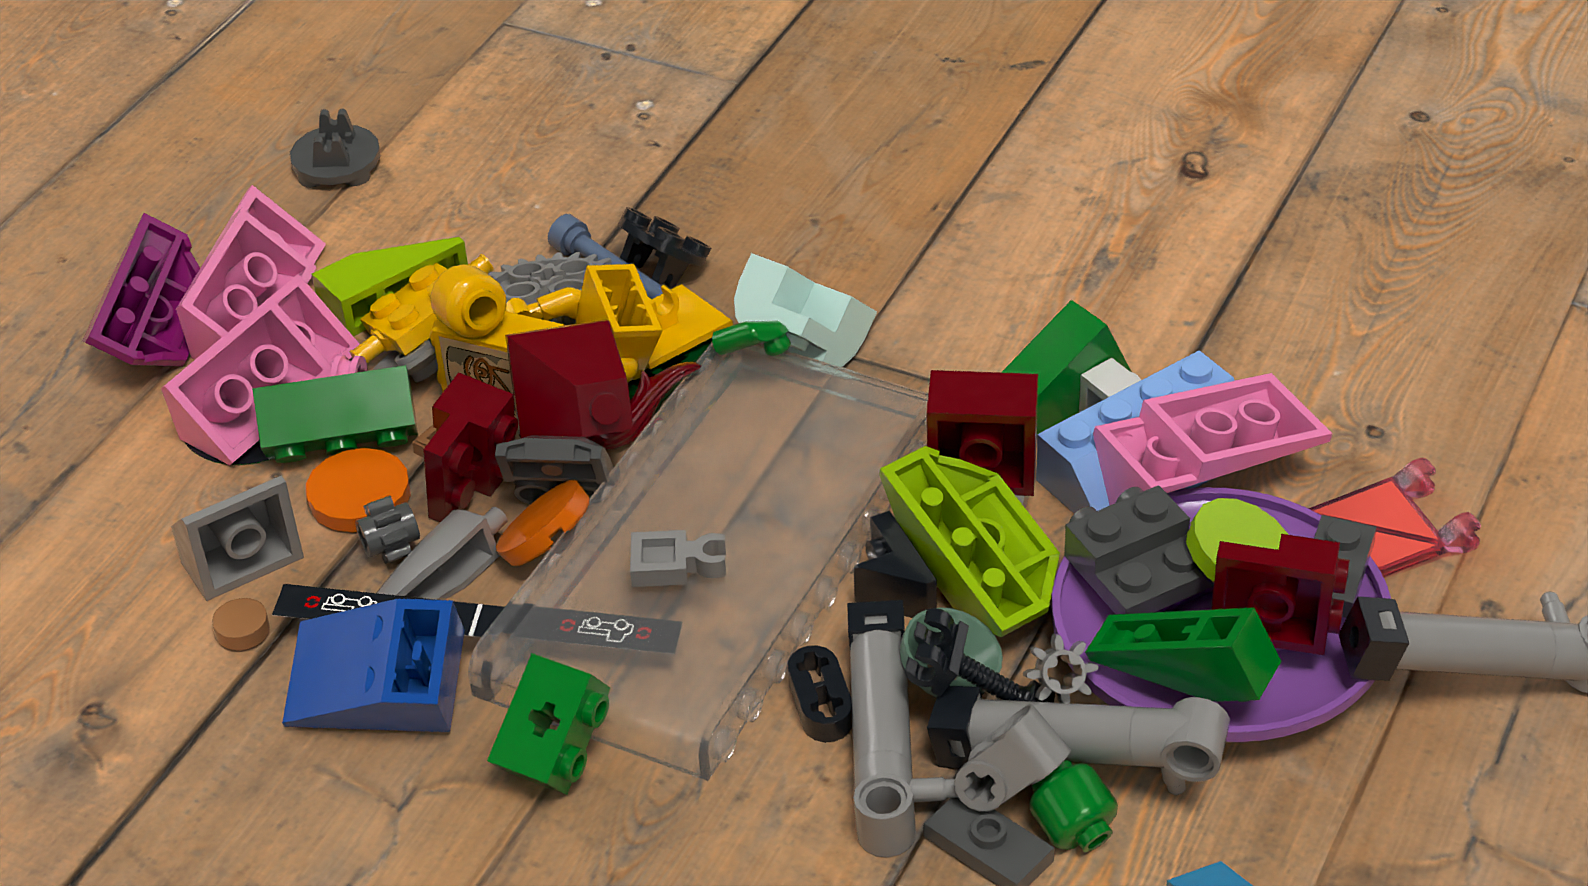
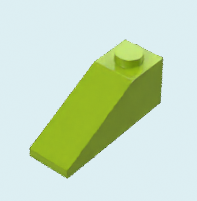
(363, 277)

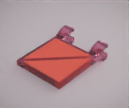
(1403, 531)

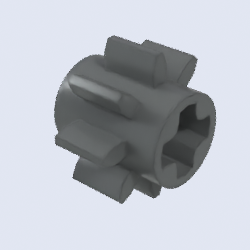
(387, 529)

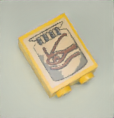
(483, 356)

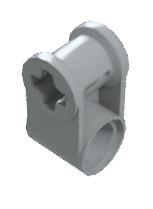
(1010, 760)

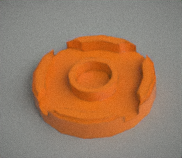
(351, 480)
(532, 530)

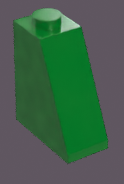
(1059, 355)

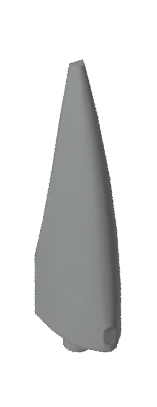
(448, 556)

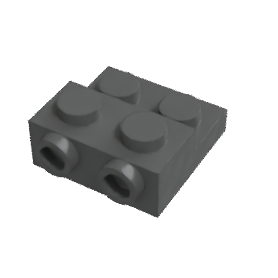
(1135, 552)

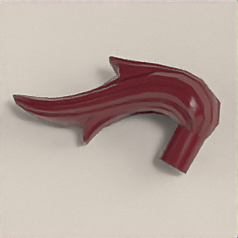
(645, 402)

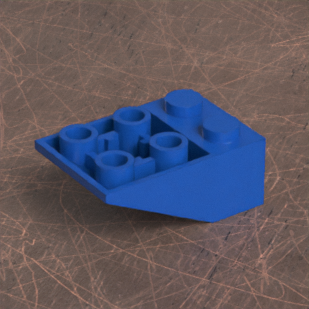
(377, 668)

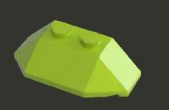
(973, 538)

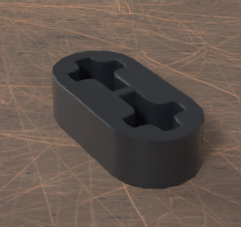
(829, 691)

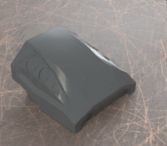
(546, 461)

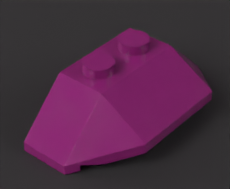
(140, 301)

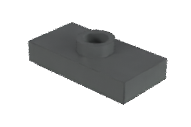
(989, 843)

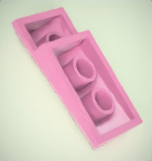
(246, 266)
(276, 344)
(1205, 435)

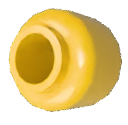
(468, 301)

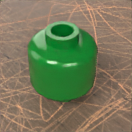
(1074, 807)

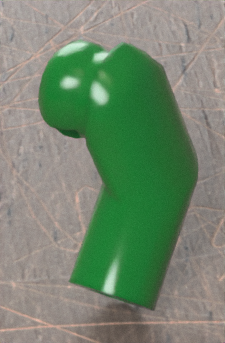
(751, 333)

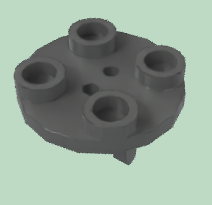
(335, 153)

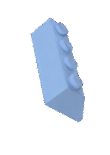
(1067, 451)

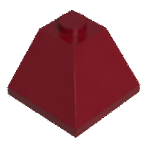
(569, 381)

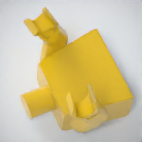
(608, 294)

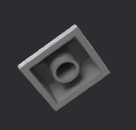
(239, 539)

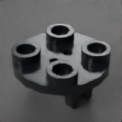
(670, 248)

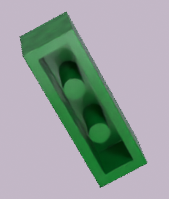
(335, 413)

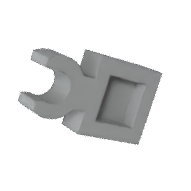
(667, 557)

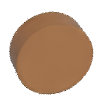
(241, 624)

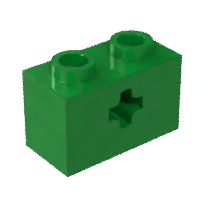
(544, 696)

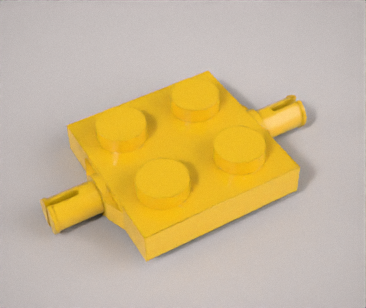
(406, 317)

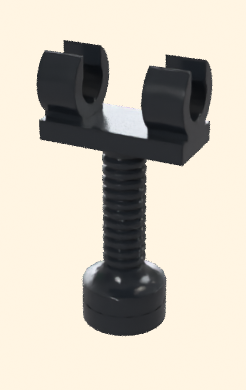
(946, 656)

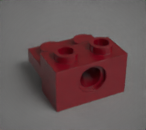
(461, 454)

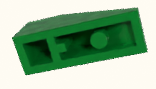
(1194, 652)

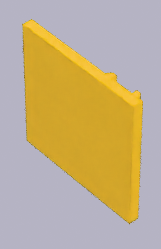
(684, 322)

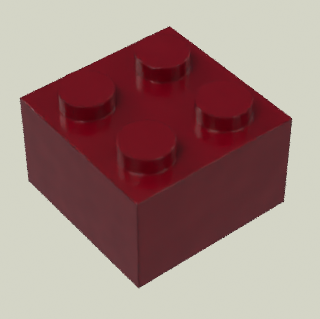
(986, 422)

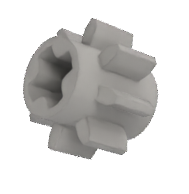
(1048, 659)

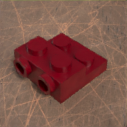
(1286, 587)

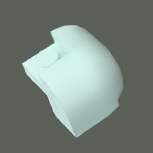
(818, 319)

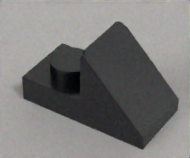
(894, 569)

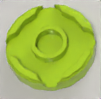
(1229, 522)

